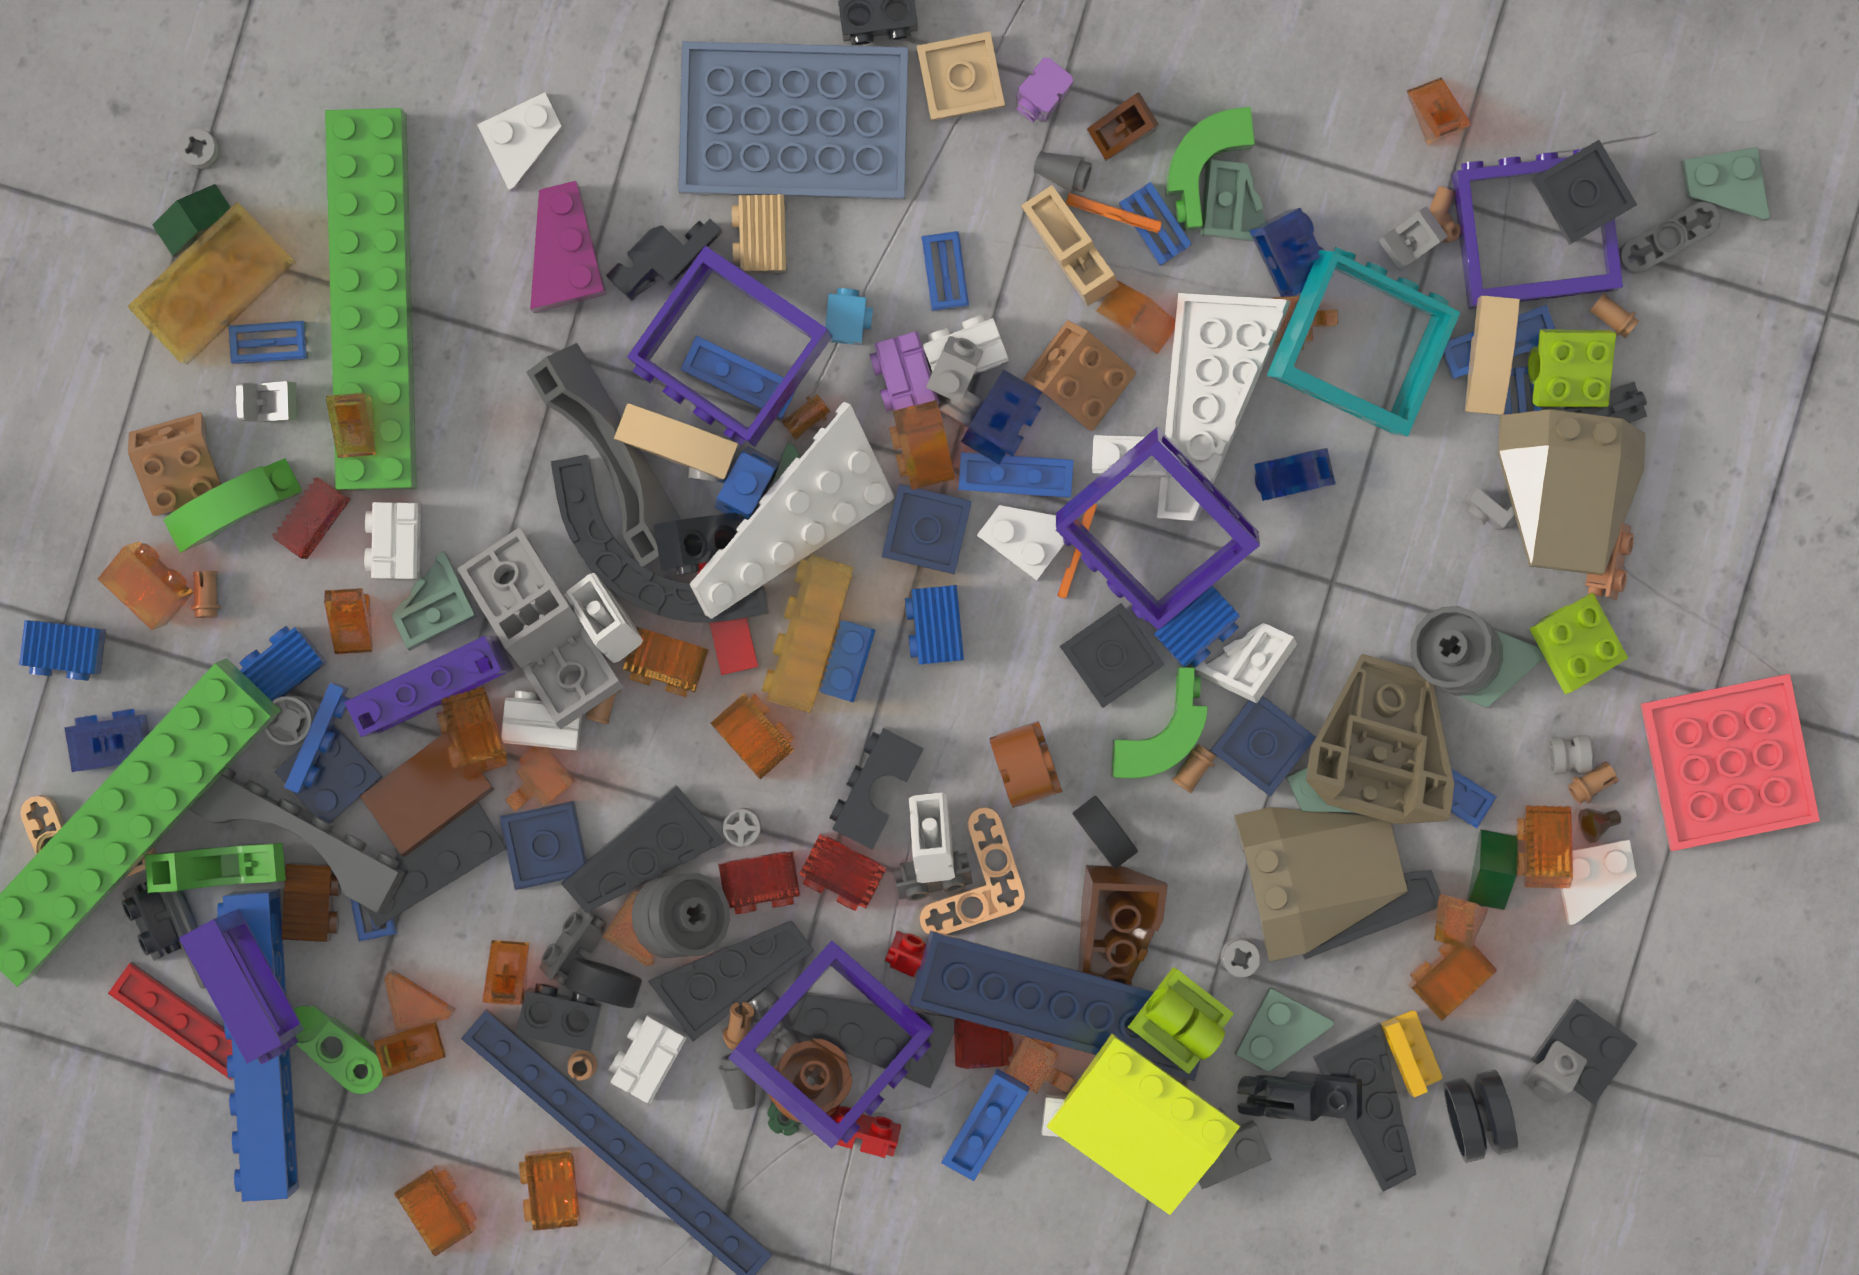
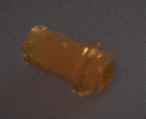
(806, 416)

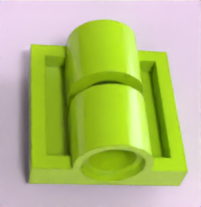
(1572, 368)
(1578, 643)
(1182, 1021)

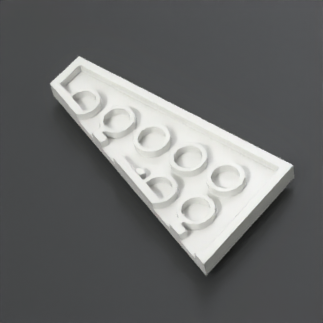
(1213, 372)
(803, 510)

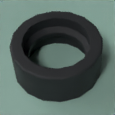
(1105, 832)
(603, 983)

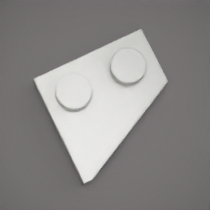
(520, 136)
(1023, 538)
(1250, 662)
(1597, 875)

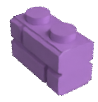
(1043, 91)
(904, 371)

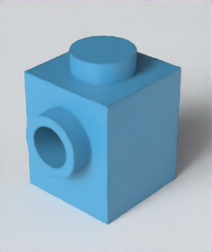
(847, 316)

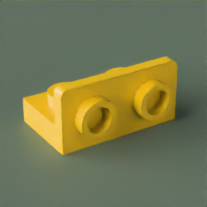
(1411, 1052)

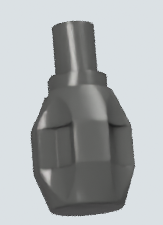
(762, 1004)

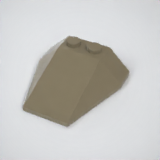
(1570, 484)
(1384, 747)
(1316, 873)

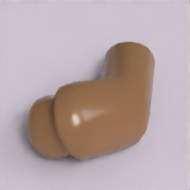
(1440, 208)

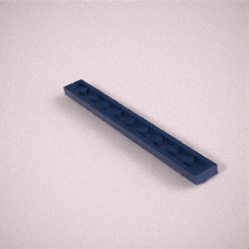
(616, 1145)

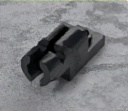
(661, 255)
(1301, 1096)

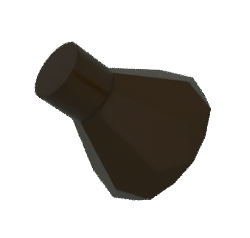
(1596, 823)

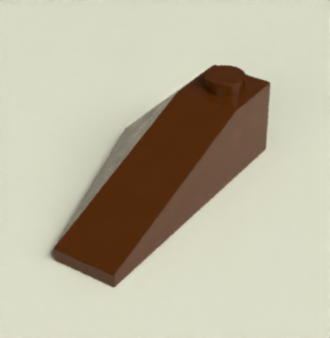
(1118, 920)

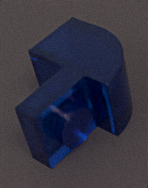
(1294, 474)

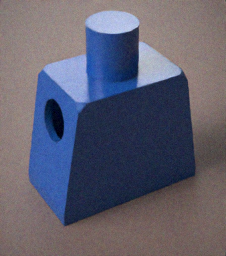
(746, 483)

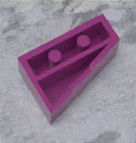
(564, 252)

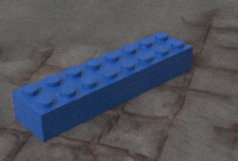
(264, 1091)

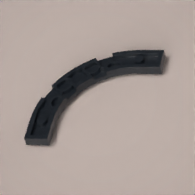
(616, 567)

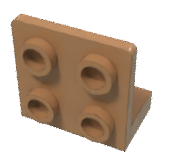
(1080, 374)
(172, 462)

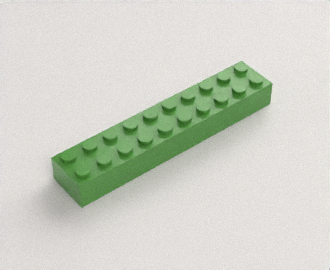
(372, 288)
(128, 816)

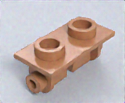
(1614, 577)

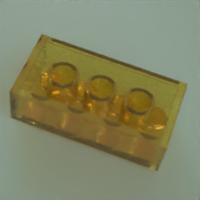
(211, 283)
(809, 634)

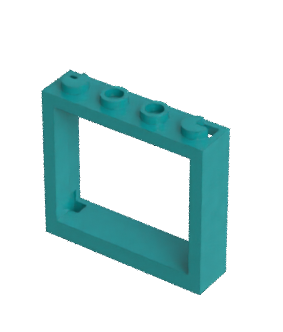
(1422, 367)

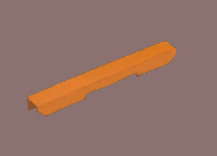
(1113, 212)
(1069, 572)

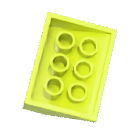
(1142, 1125)

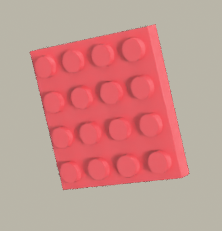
(1730, 762)

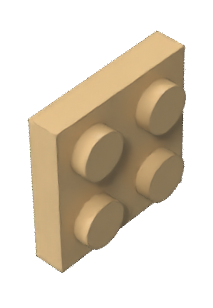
(960, 76)

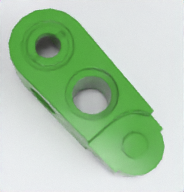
(355, 1050)

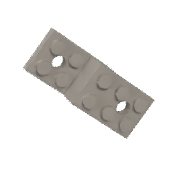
(539, 628)

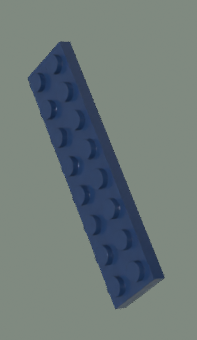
(1031, 998)

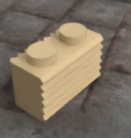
(761, 234)

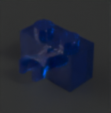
(1287, 249)
(1002, 416)
(104, 742)

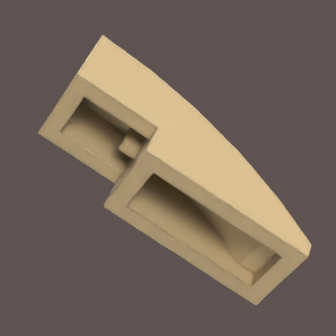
(1070, 245)
(1491, 354)
(675, 441)

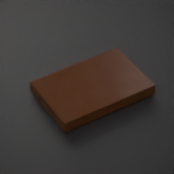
(423, 796)

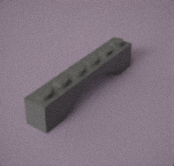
(574, 390)
(361, 874)

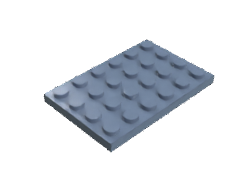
(793, 120)

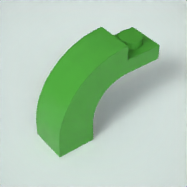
(1214, 135)
(231, 503)
(1173, 743)
(214, 867)

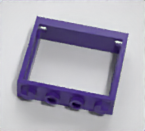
(1508, 168)
(675, 306)
(1118, 578)
(427, 685)
(243, 987)
(791, 1097)

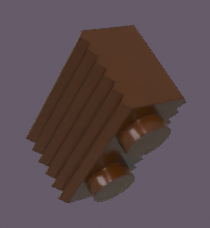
(309, 902)

